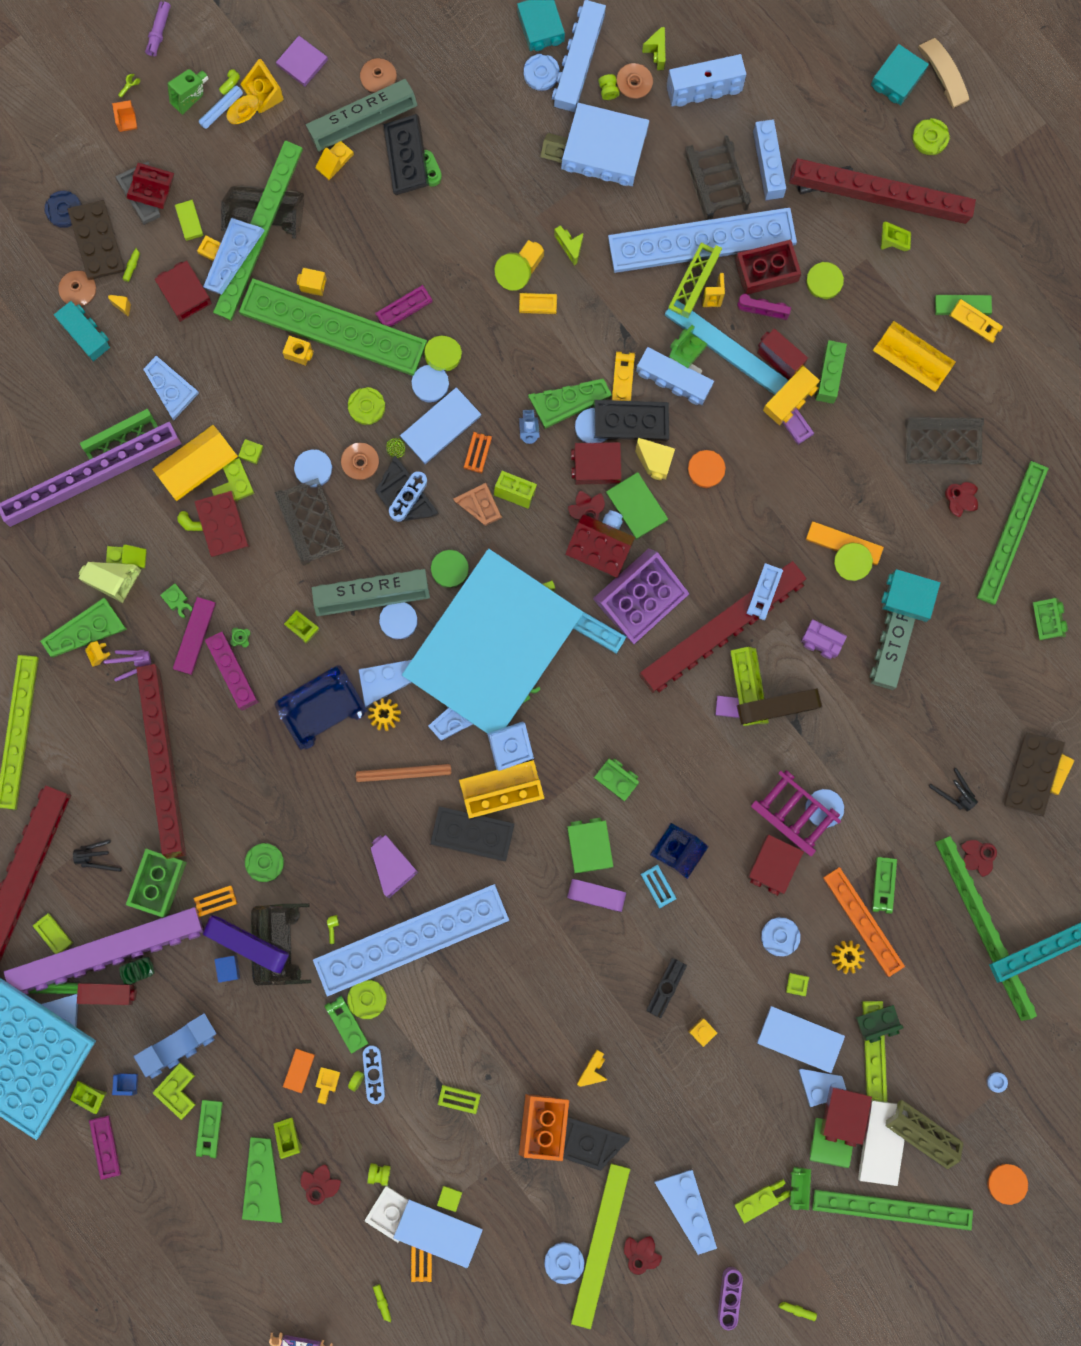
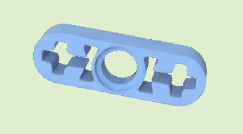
(420, 487)
(369, 1090)

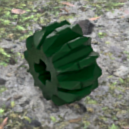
(136, 971)

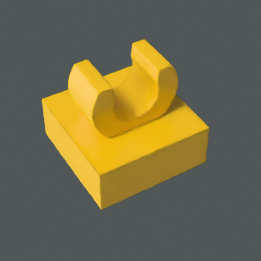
(95, 653)

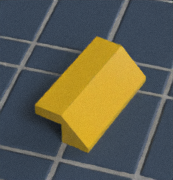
(914, 356)
(194, 462)
(501, 789)

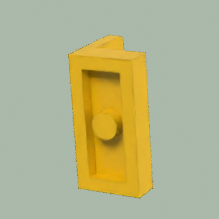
(714, 295)

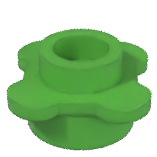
(235, 637)

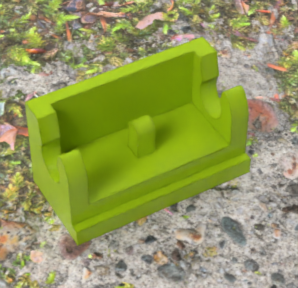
(515, 489)

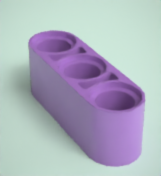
(596, 895)
(730, 1308)

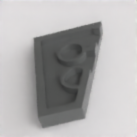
(145, 212)

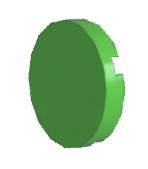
(449, 568)
(264, 862)

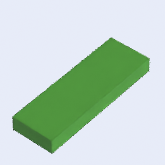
(945, 303)

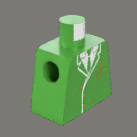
(186, 89)

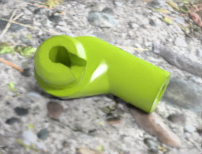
(233, 78)
(187, 523)

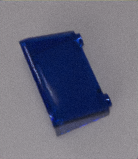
(319, 706)

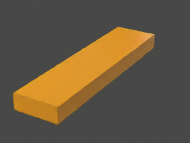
(836, 539)

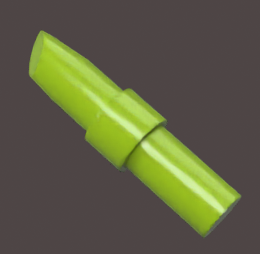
(131, 265)
(382, 1302)
(798, 1311)

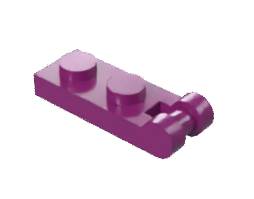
(763, 307)

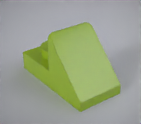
(656, 45)
(895, 237)
(571, 247)
(127, 555)
(301, 626)
(88, 1097)
(287, 1138)

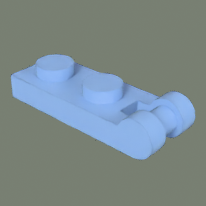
(765, 590)

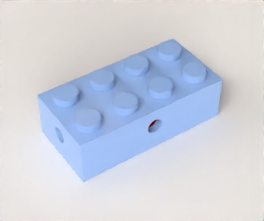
(706, 80)

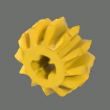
(377, 713)
(843, 961)

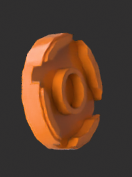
(706, 469)
(1007, 1184)

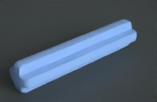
(220, 107)

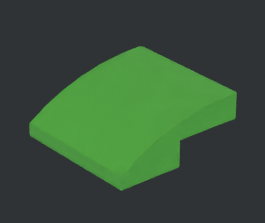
(827, 1151)

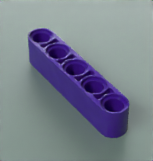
(245, 944)

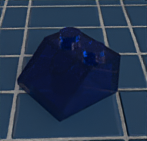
(679, 850)

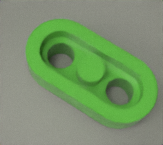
(432, 167)

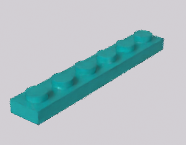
(1036, 953)

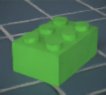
(156, 883)

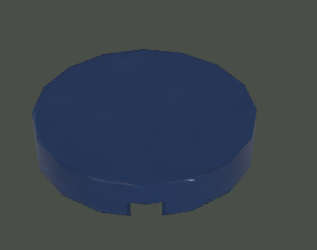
(57, 207)

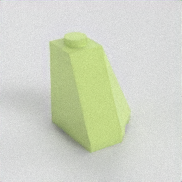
(110, 578)

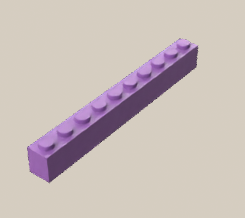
(89, 474)
(106, 951)

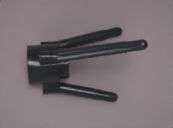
(966, 799)
(84, 856)

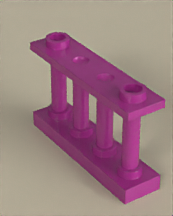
(778, 818)

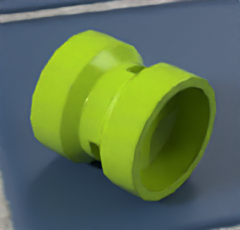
(608, 86)
(379, 1174)

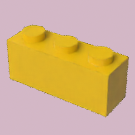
(792, 396)

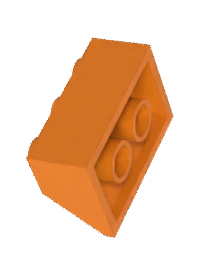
(543, 1127)

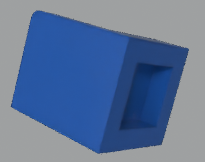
(227, 969)
(125, 1084)

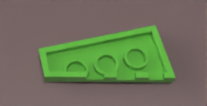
(565, 402)
(89, 626)
(261, 1188)

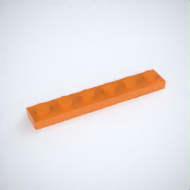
(863, 922)

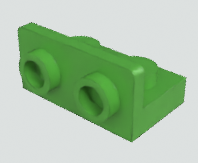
(687, 347)
(1049, 619)
(617, 779)

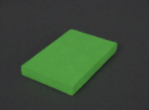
(637, 505)

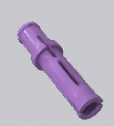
(155, 35)

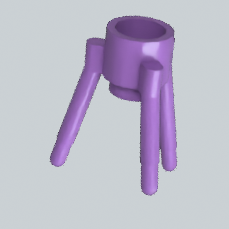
(140, 658)

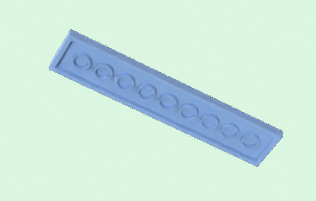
(681, 241)
(410, 940)

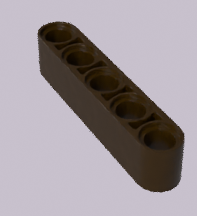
(779, 706)

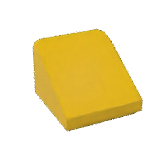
(121, 303)

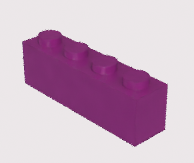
(231, 671)

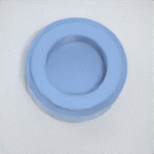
(997, 1082)

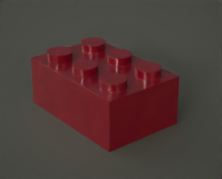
(768, 267)
(222, 523)
(600, 545)

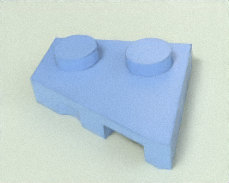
(817, 1085)

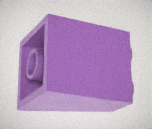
(391, 865)

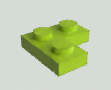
(237, 481)
(171, 1092)

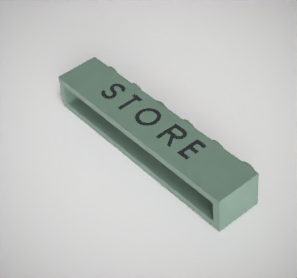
(361, 114)
(370, 592)
(892, 650)

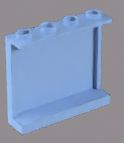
(604, 144)

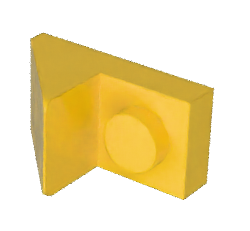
(333, 159)
(589, 1075)

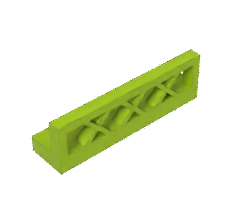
(702, 279)
(747, 677)

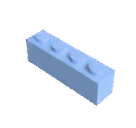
(769, 159)
(674, 376)

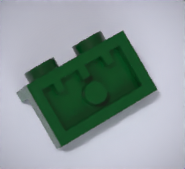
(879, 1023)

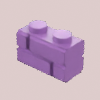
(823, 639)

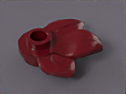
(964, 498)
(587, 506)
(975, 856)
(320, 1182)
(642, 1252)

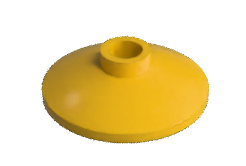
(242, 109)

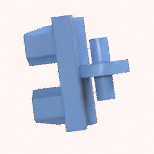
(529, 427)

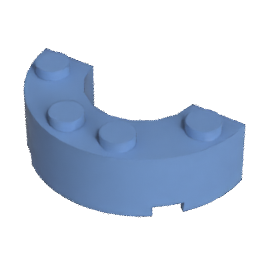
(175, 1046)

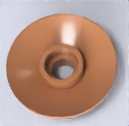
(634, 73)
(377, 82)
(81, 295)
(359, 452)

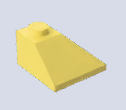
(654, 458)

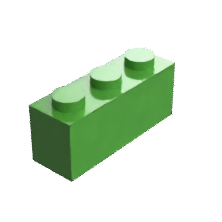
(831, 371)

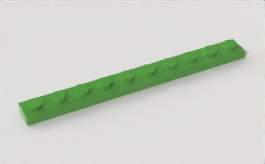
(262, 218)
(983, 924)

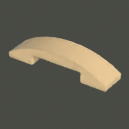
(946, 71)

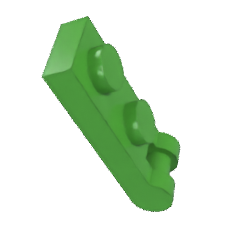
(884, 884)
(347, 1025)
(209, 1128)

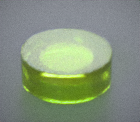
(395, 447)

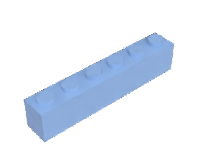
(579, 56)

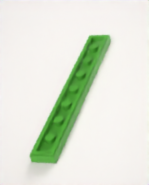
(1012, 533)
(892, 1209)

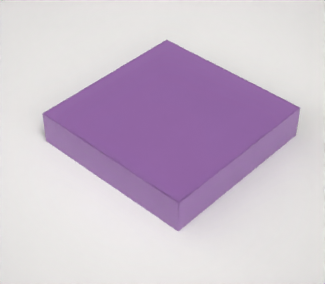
(301, 61)

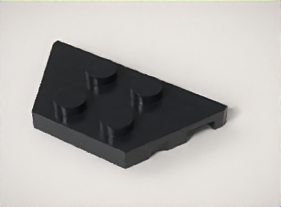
(392, 484)
(591, 1144)

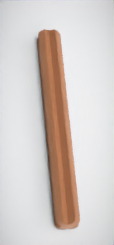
(401, 773)

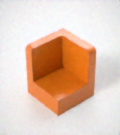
(124, 116)

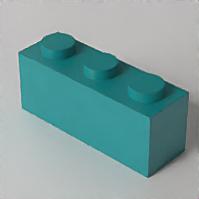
(82, 330)

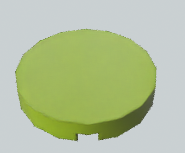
(930, 136)
(512, 271)
(824, 280)
(442, 353)
(366, 406)
(853, 561)
(367, 999)

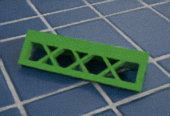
(118, 431)

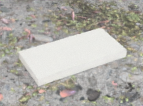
(881, 1146)

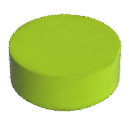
(356, 1080)

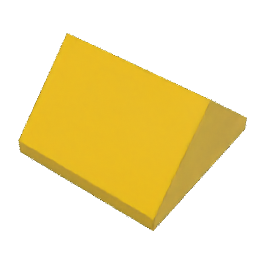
(263, 86)

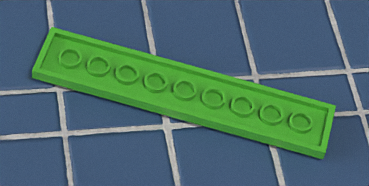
(333, 327)

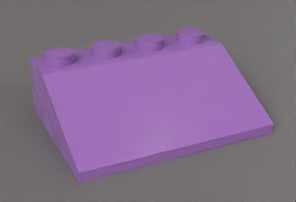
(641, 595)

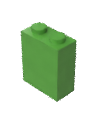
(589, 846)

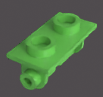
(801, 1188)

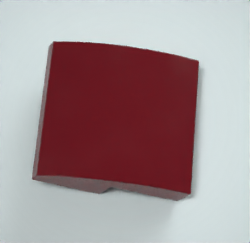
(150, 185)

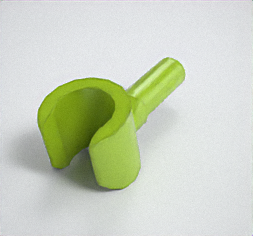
(129, 83)
(332, 922)

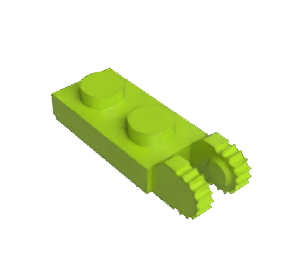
(760, 1201)

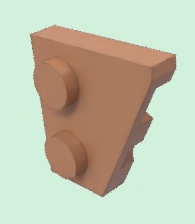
(480, 504)

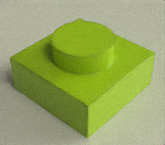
(250, 451)

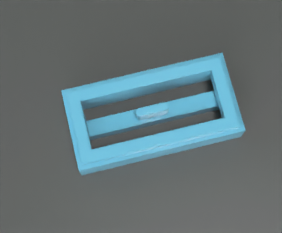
(650, 872)

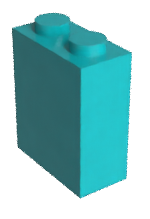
(540, 23)
(899, 75)
(910, 595)

